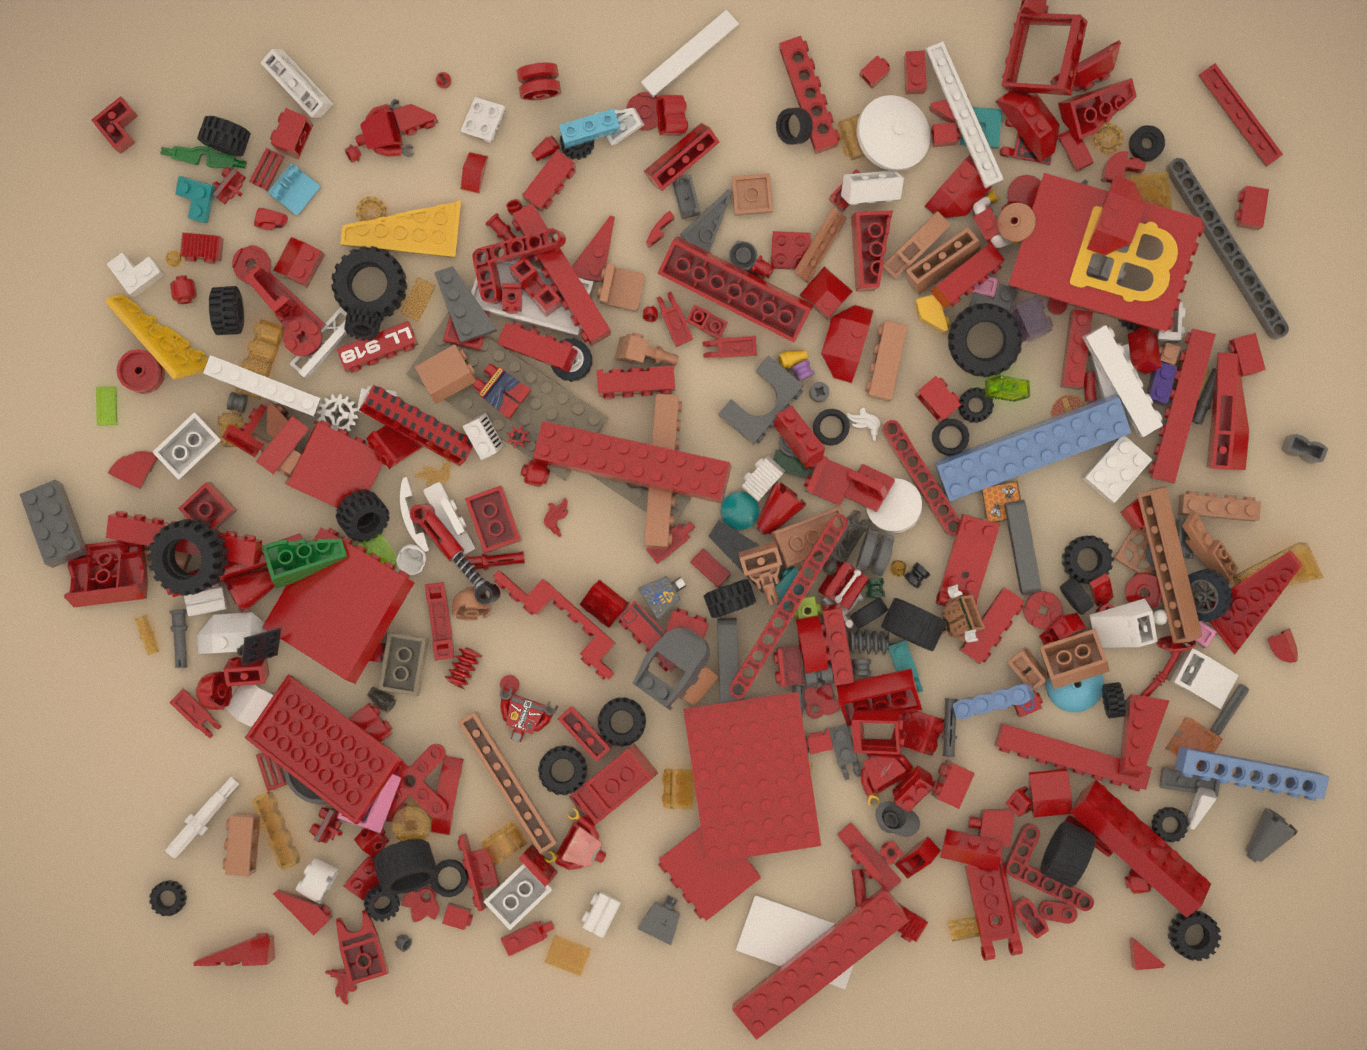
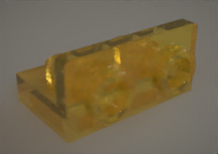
(678, 788)

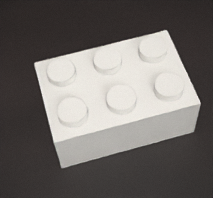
(1116, 469)
(516, 896)

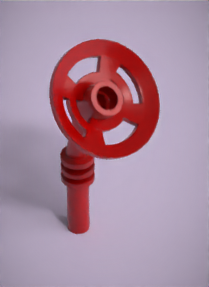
(1175, 649)

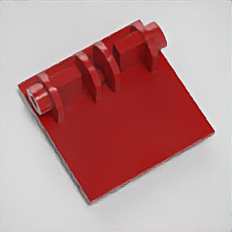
(788, 248)
(363, 879)

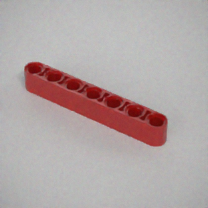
(913, 472)

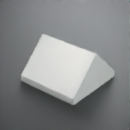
(249, 703)

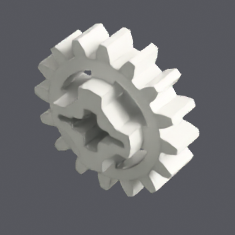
(339, 405)

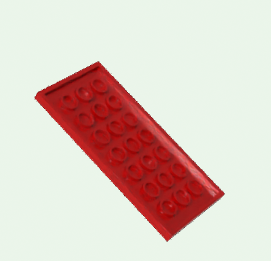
(323, 749)

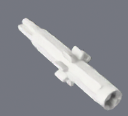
(197, 823)

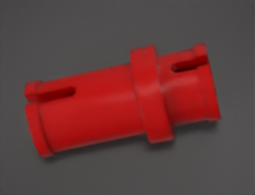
(1090, 387)

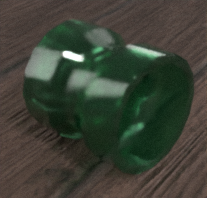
(875, 588)

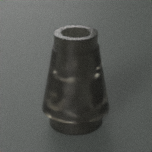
(382, 699)

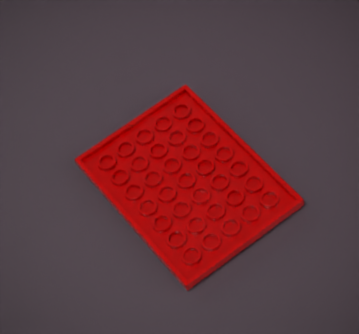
(752, 777)

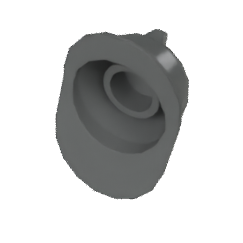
(897, 820)

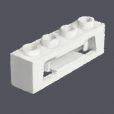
(296, 83)

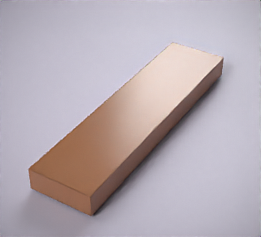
(820, 245)

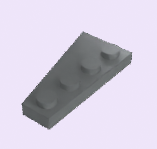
(465, 311)

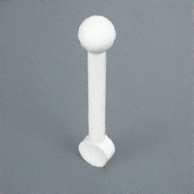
(857, 572)

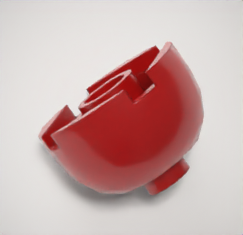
(213, 692)

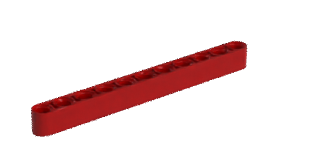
(759, 645)

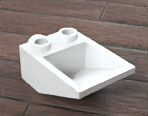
(1120, 627)

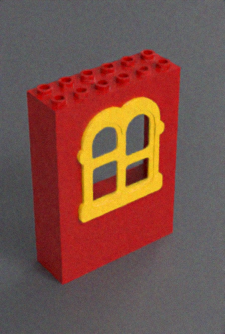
(1056, 256)

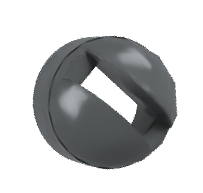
(403, 942)

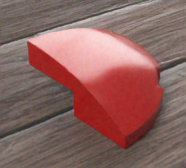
(134, 468)

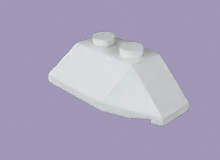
(227, 632)

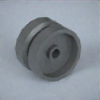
(878, 553)

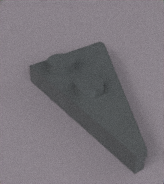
(704, 228)

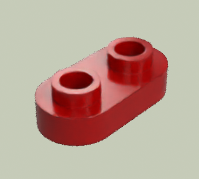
(1058, 911)

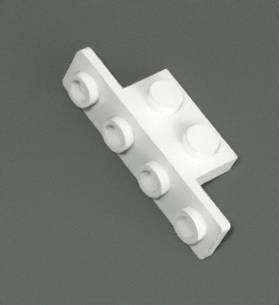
(446, 512)

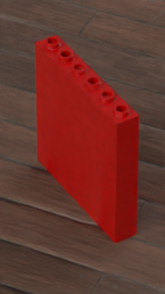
(341, 609)

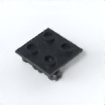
(259, 646)

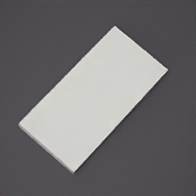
(530, 314)
(780, 932)

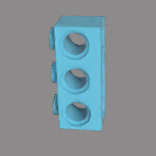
(589, 128)

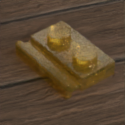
(567, 955)

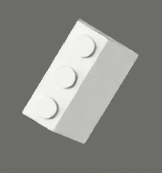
(187, 445)

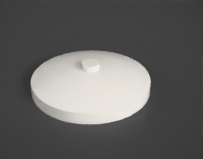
(893, 133)

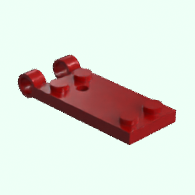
(971, 554)
(993, 899)

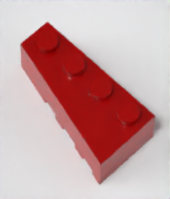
(635, 382)
(1139, 732)

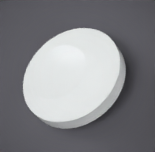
(899, 509)

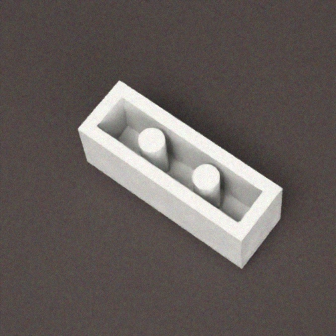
(872, 187)

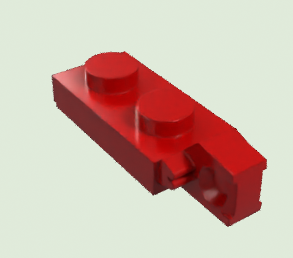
(679, 537)
(526, 937)

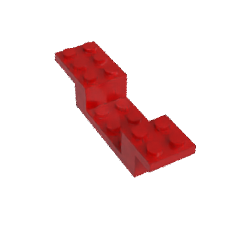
(541, 597)

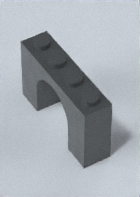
(752, 426)

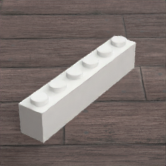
(1122, 380)
(262, 386)

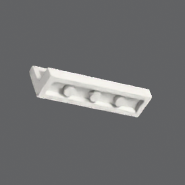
(326, 349)

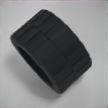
(913, 624)
(1068, 854)
(405, 866)

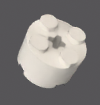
(317, 880)

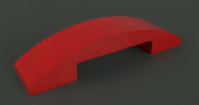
(440, 621)
(447, 791)

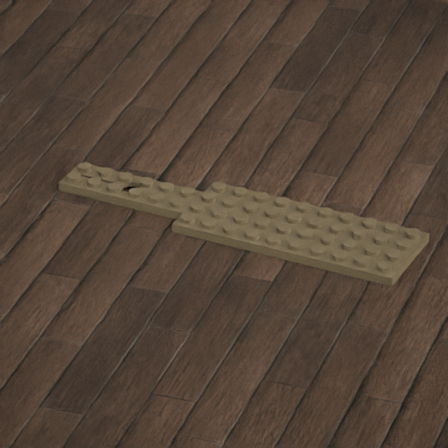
(544, 403)

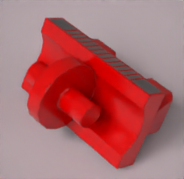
(229, 186)
(328, 828)

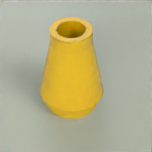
(791, 358)

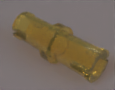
(146, 635)

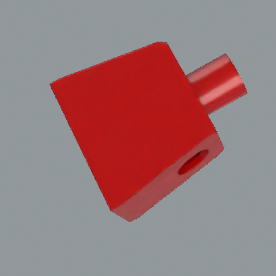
(994, 824)

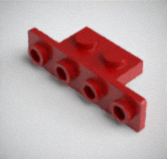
(866, 855)
(480, 870)

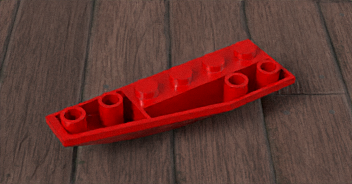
(1229, 417)

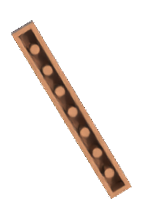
(659, 501)
(1169, 565)
(508, 782)

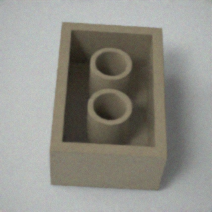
(403, 664)

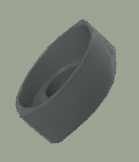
(743, 255)

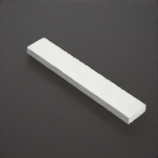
(689, 53)

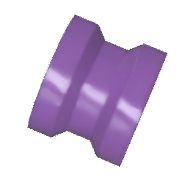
(803, 370)

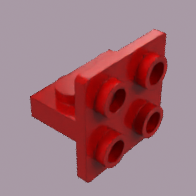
(868, 487)
(835, 584)
(603, 603)

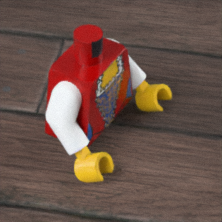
(988, 221)

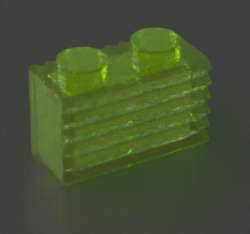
(1007, 388)

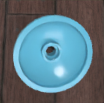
(1076, 699)

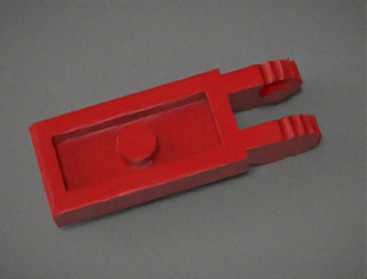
(675, 321)
(732, 347)
(194, 712)

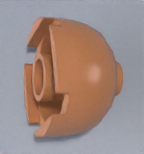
(467, 607)

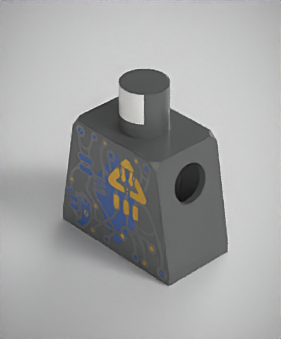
(662, 594)

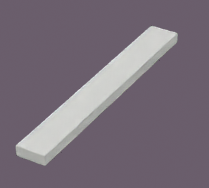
(964, 114)

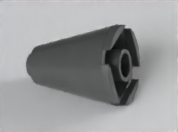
(1269, 835)

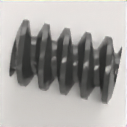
(869, 642)

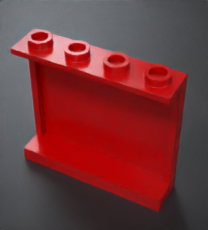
(334, 465)
(706, 884)

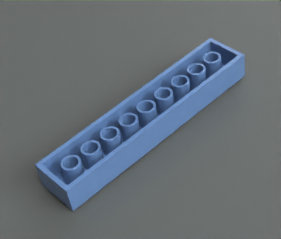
(1032, 447)

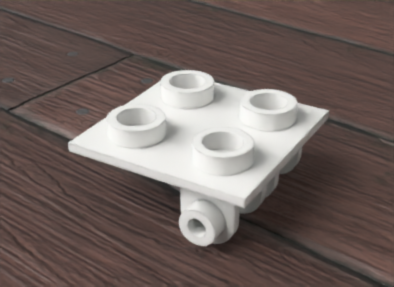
(483, 119)

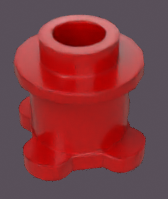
(762, 268)
(896, 852)

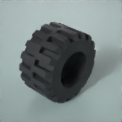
(224, 135)
(226, 310)
(362, 515)
(1071, 558)
(730, 598)
(609, 733)
(554, 785)
(1207, 944)

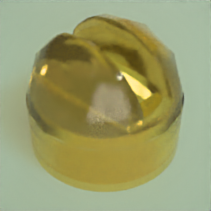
(171, 262)
(898, 568)

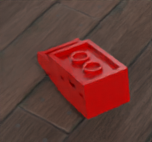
(614, 784)

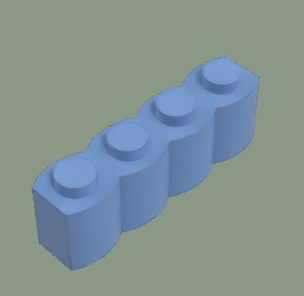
(990, 701)

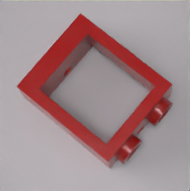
(877, 746)

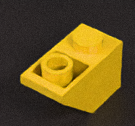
(931, 313)

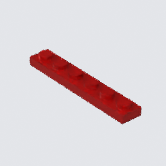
(1240, 114)

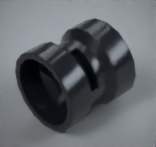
(920, 572)

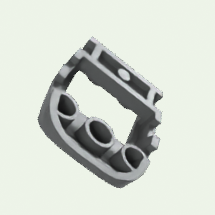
(683, 649)

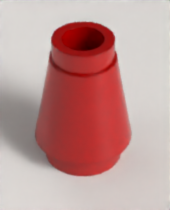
(545, 148)

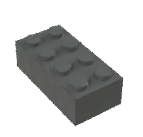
(53, 523)

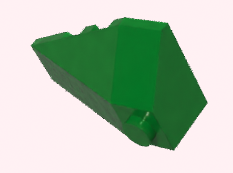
(298, 559)

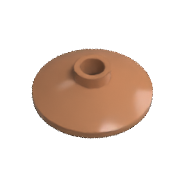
(1024, 226)

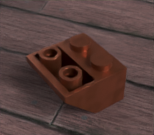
(276, 418)

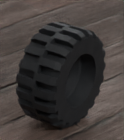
(362, 259)
(1011, 340)
(165, 564)

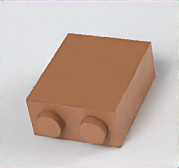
(446, 373)

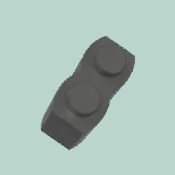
(1308, 451)

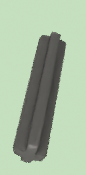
(1229, 709)

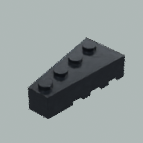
(731, 543)

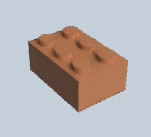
(1074, 659)
(241, 844)

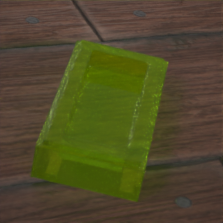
(106, 405)

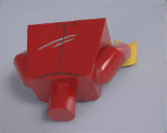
(882, 772)

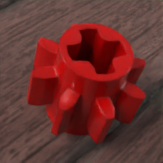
(523, 438)

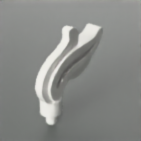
(865, 420)

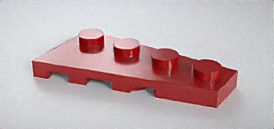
(299, 311)

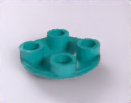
(739, 510)

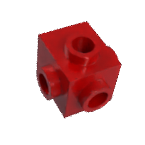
(371, 841)

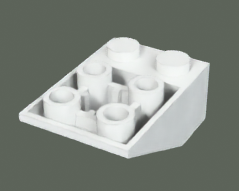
(1204, 677)

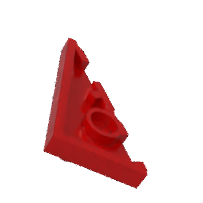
(595, 255)

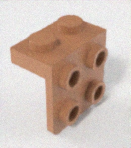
(621, 288)

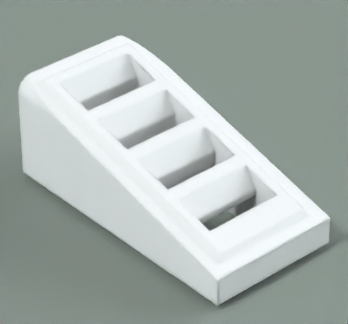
(1202, 803)

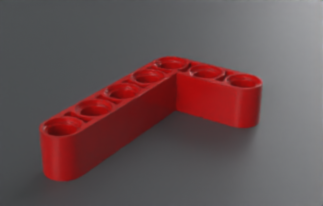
(510, 254)
(1039, 881)

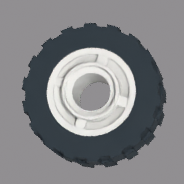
(582, 364)

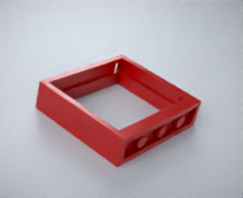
(1071, 55)

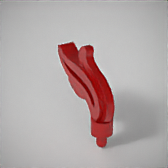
(555, 514)
(343, 984)

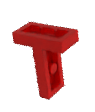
(241, 437)

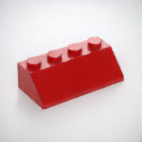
(885, 692)

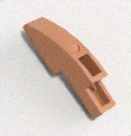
(916, 244)
(1210, 552)

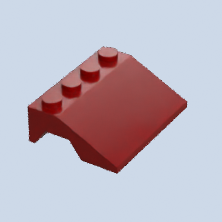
(108, 574)

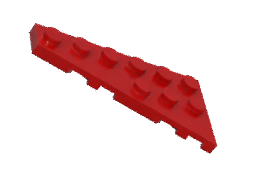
(1254, 598)

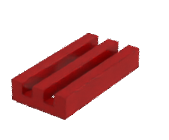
(260, 165)
(272, 772)

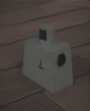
(661, 920)

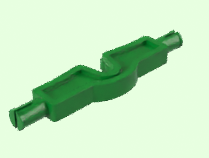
(193, 156)

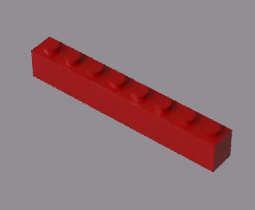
(564, 280)
(1182, 406)
(141, 531)
(1067, 755)

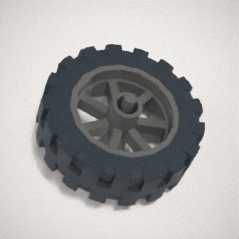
(1220, 587)

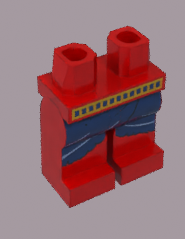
(495, 389)

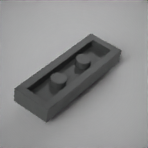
(1174, 780)

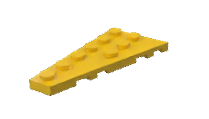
(416, 231)
(162, 342)

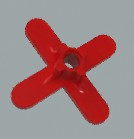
(420, 791)

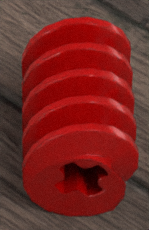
(463, 667)

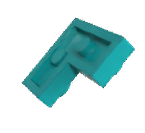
(200, 196)

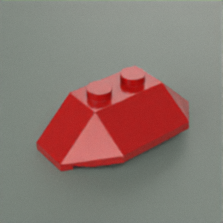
(1094, 68)
(1031, 121)
(958, 192)
(1117, 218)
(846, 341)

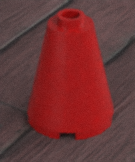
(778, 508)
(249, 588)

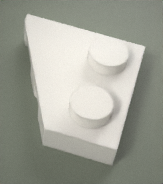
(629, 123)

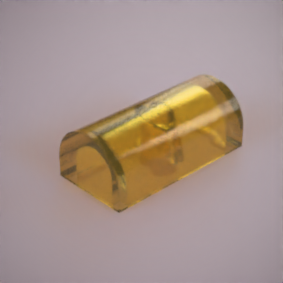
(963, 928)

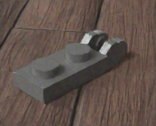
(844, 749)

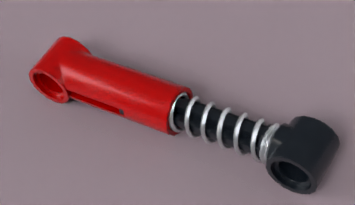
(453, 551)

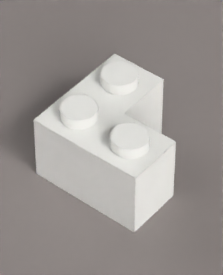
(135, 278)

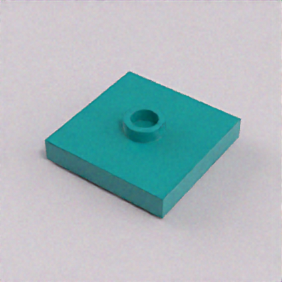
(990, 123)

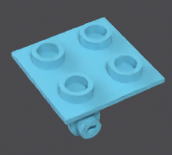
(294, 189)

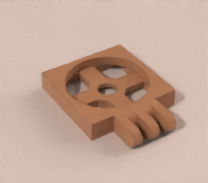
(1120, 555)

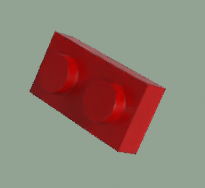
(1101, 590)

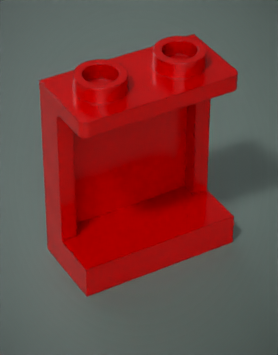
(279, 306)
(392, 446)

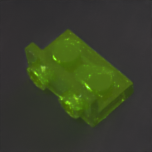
(381, 548)

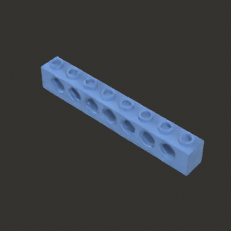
(1315, 782)

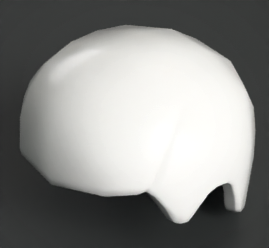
(411, 559)

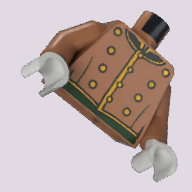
(961, 616)

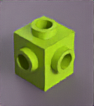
(810, 603)

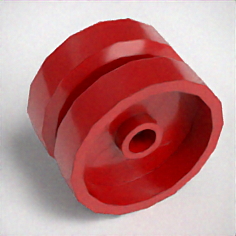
(538, 81)
(130, 366)

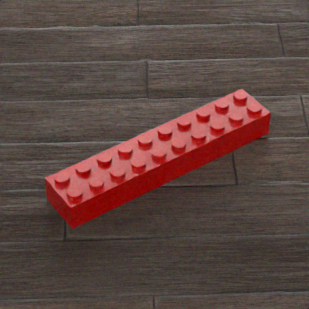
(632, 462)
(820, 962)

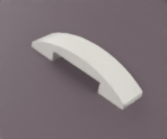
(405, 493)

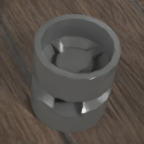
(814, 678)

